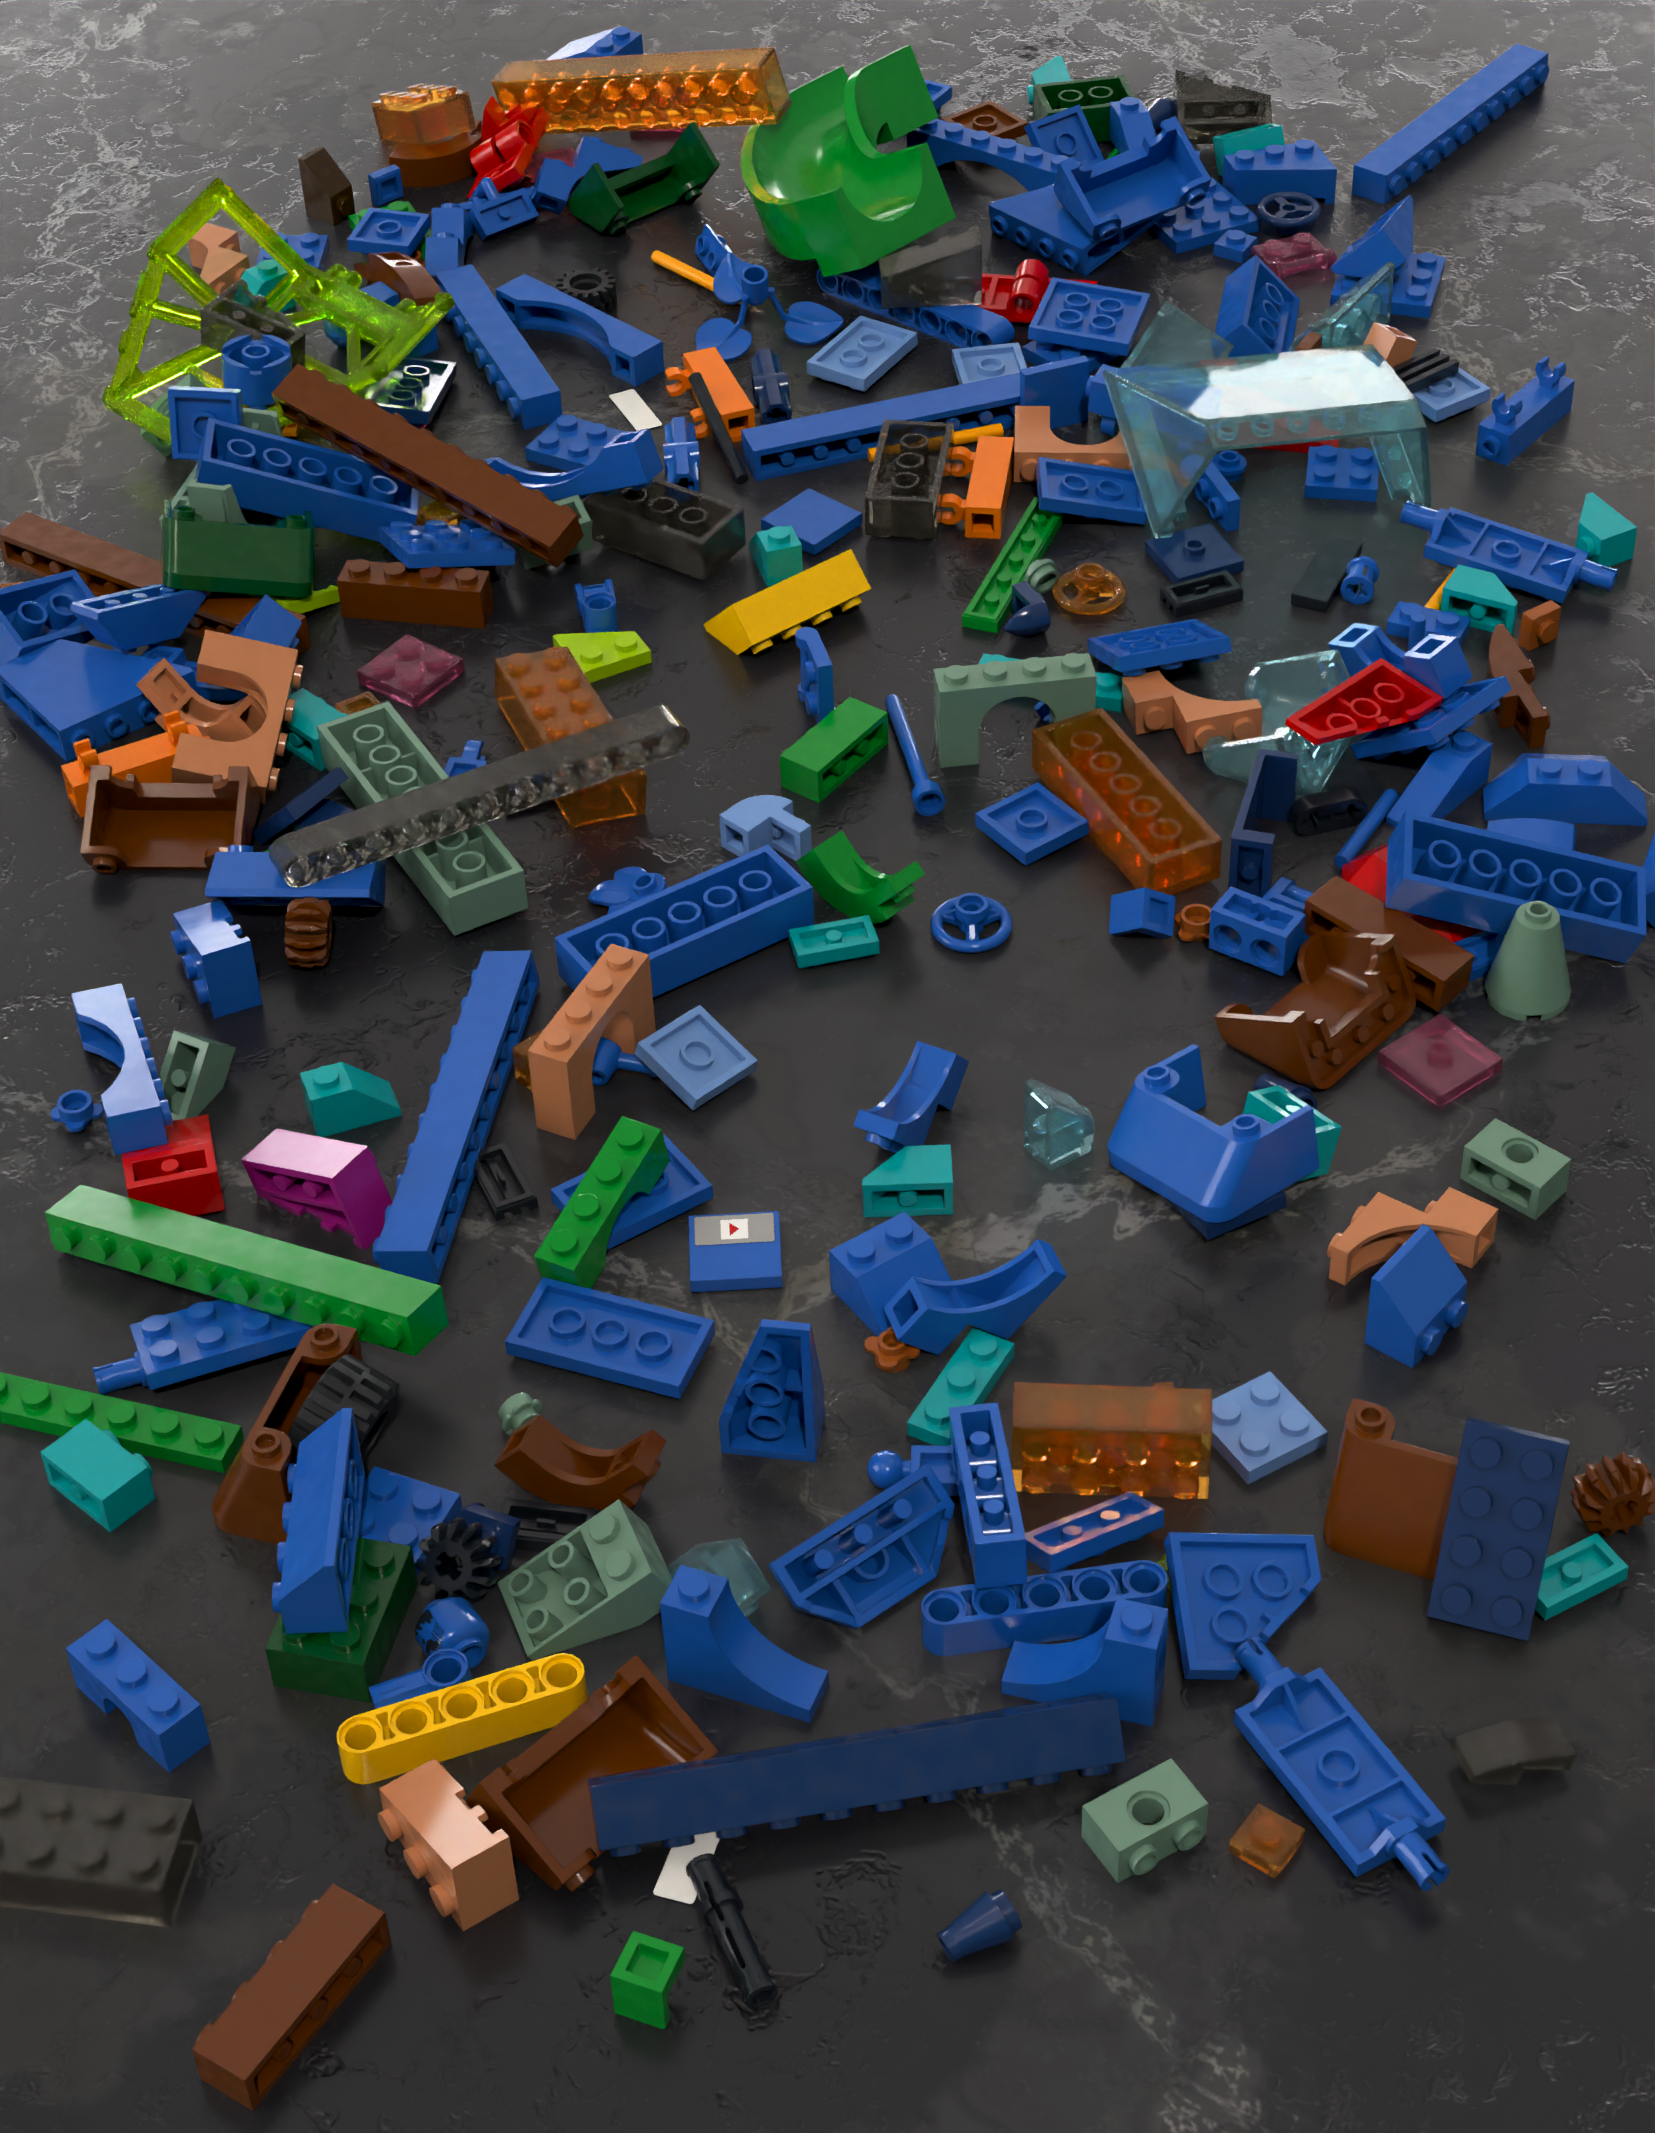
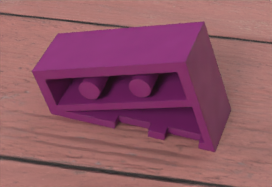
(323, 1178)

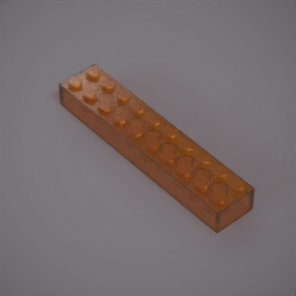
(649, 90)

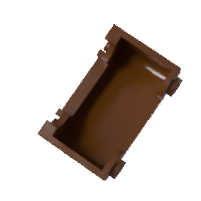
(166, 823)
(1345, 1007)
(256, 1484)
(1387, 1495)
(545, 1790)

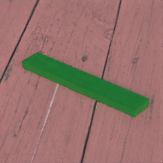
(1026, 544)

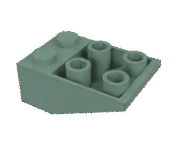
(587, 1584)

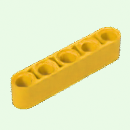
(461, 1718)

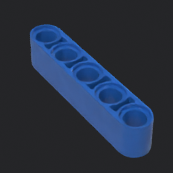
(1041, 1611)

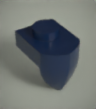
(1029, 612)
(495, 1525)

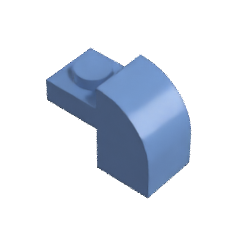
(762, 822)

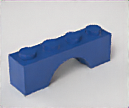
(1432, 662)

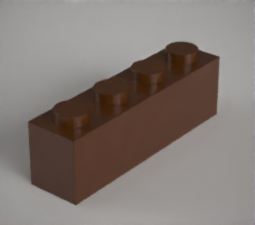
(415, 594)
(1434, 963)
(291, 1996)

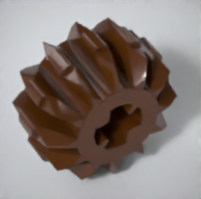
(308, 932)
(1614, 1494)

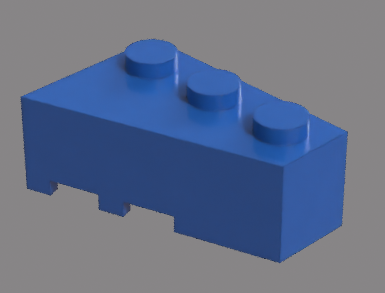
(216, 958)

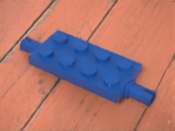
(1513, 555)
(198, 1343)
(1338, 1769)

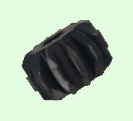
(475, 1554)

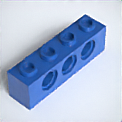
(988, 1496)

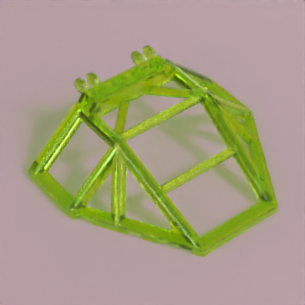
(322, 294)

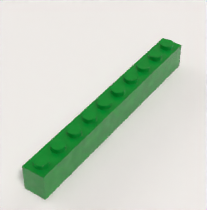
(248, 1268)

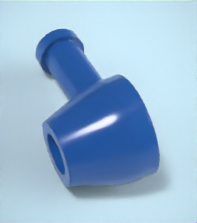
(610, 1058)

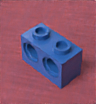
(1256, 931)

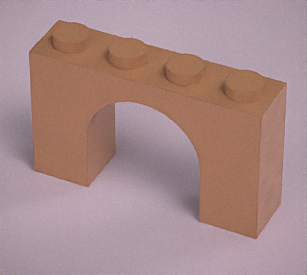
(1035, 439)
(267, 676)
(608, 1003)

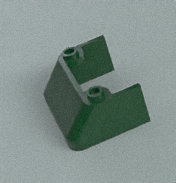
(646, 189)
(237, 555)

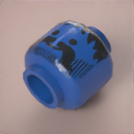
(453, 1625)

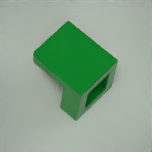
(645, 1979)

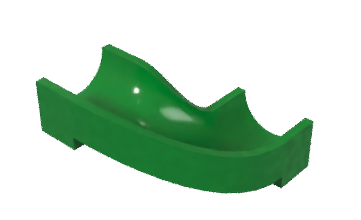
(824, 182)

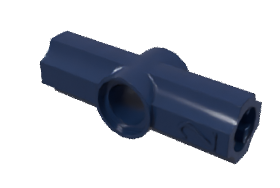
(770, 387)

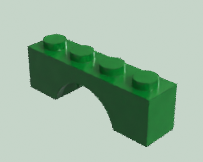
(579, 1238)

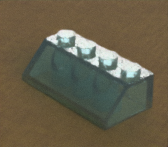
(1355, 311)

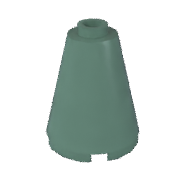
(1530, 966)

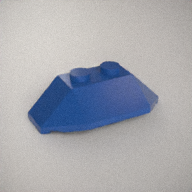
(139, 615)
(1564, 790)
(871, 1553)

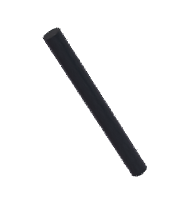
(718, 428)

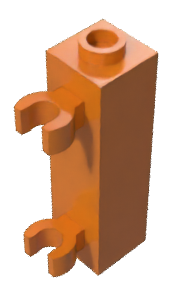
(726, 392)
(988, 487)
(147, 759)

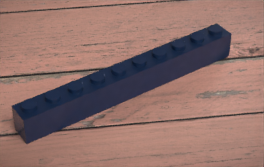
(855, 1772)

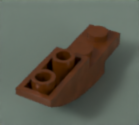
(400, 274)
(1519, 706)

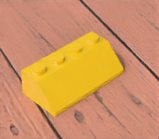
(790, 604)

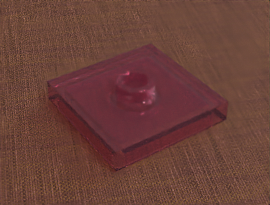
(1440, 1060)

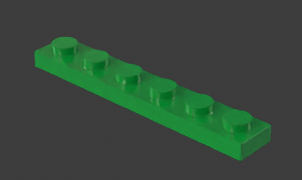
(137, 1426)

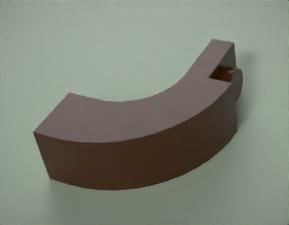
(437, 163)
(575, 1474)

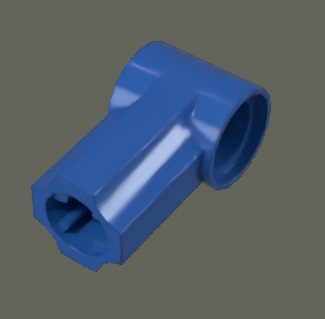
(439, 1671)

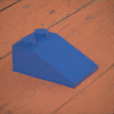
(612, 42)
(41, 613)

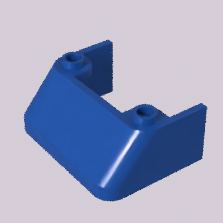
(1197, 1162)

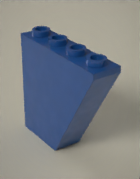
(1046, 227)
(80, 693)

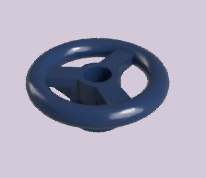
(1289, 216)

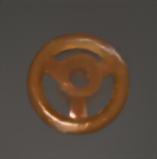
(1091, 583)

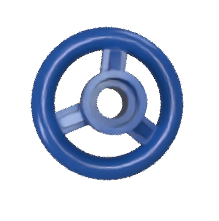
(971, 914)

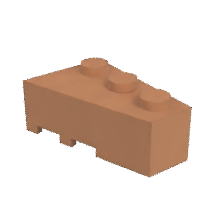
(449, 1844)

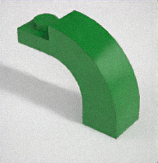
(853, 885)

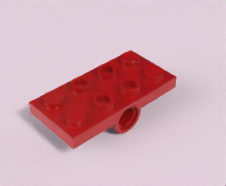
(509, 152)
(1017, 295)

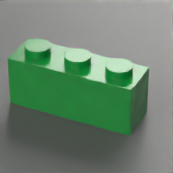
(834, 749)

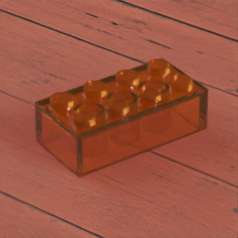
(423, 113)
(1111, 1440)

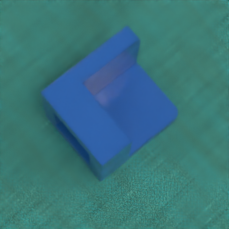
(1142, 912)

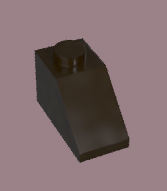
(325, 188)

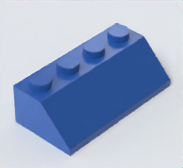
(1257, 311)
(252, 879)
(321, 1529)

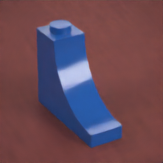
(722, 1653)
(1117, 1659)

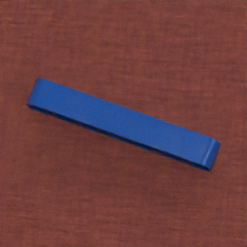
(955, 324)

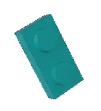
(833, 941)
(1578, 1575)

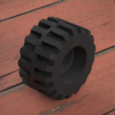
(348, 1385)

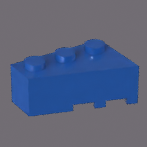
(1279, 168)

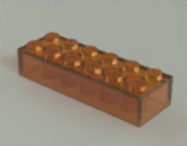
(550, 700)
(1128, 803)

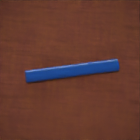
(1366, 827)

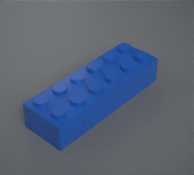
(296, 477)
(1486, 876)
(697, 921)

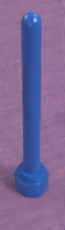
(926, 795)

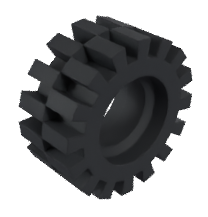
(591, 287)

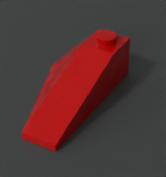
(1364, 703)

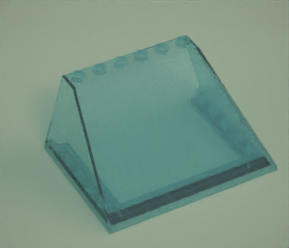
(1190, 410)

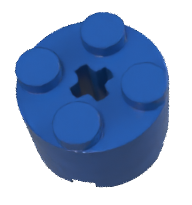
(255, 368)

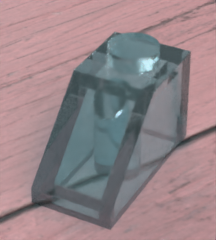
(1055, 1125)
(730, 1560)

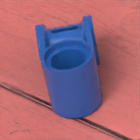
(597, 607)

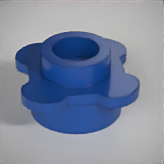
(76, 1110)

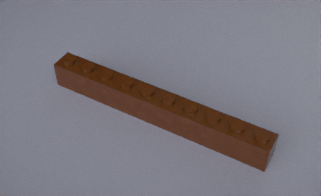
(429, 464)
(106, 569)

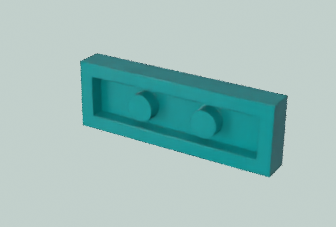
(962, 1382)

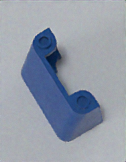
(1133, 184)

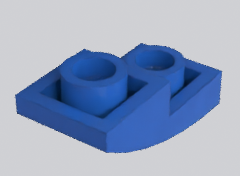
(1538, 830)

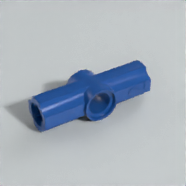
(681, 454)

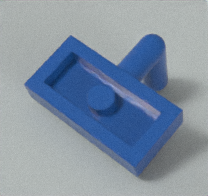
(500, 212)
(1417, 622)

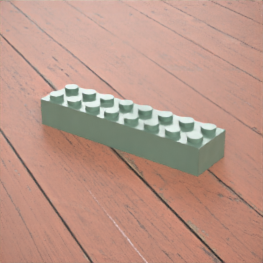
(462, 875)

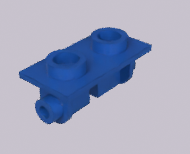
(711, 249)

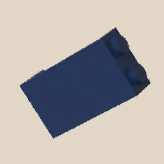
(1267, 796)

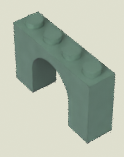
(970, 691)

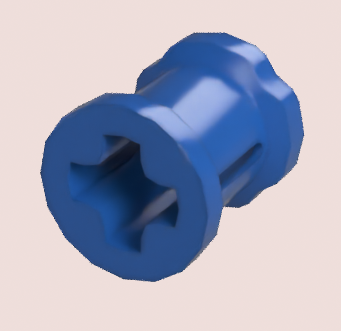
(1364, 582)

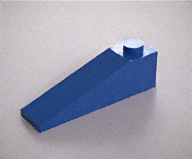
(1385, 241)
(776, 1397)

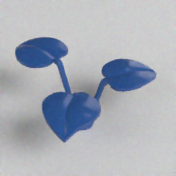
(748, 283)

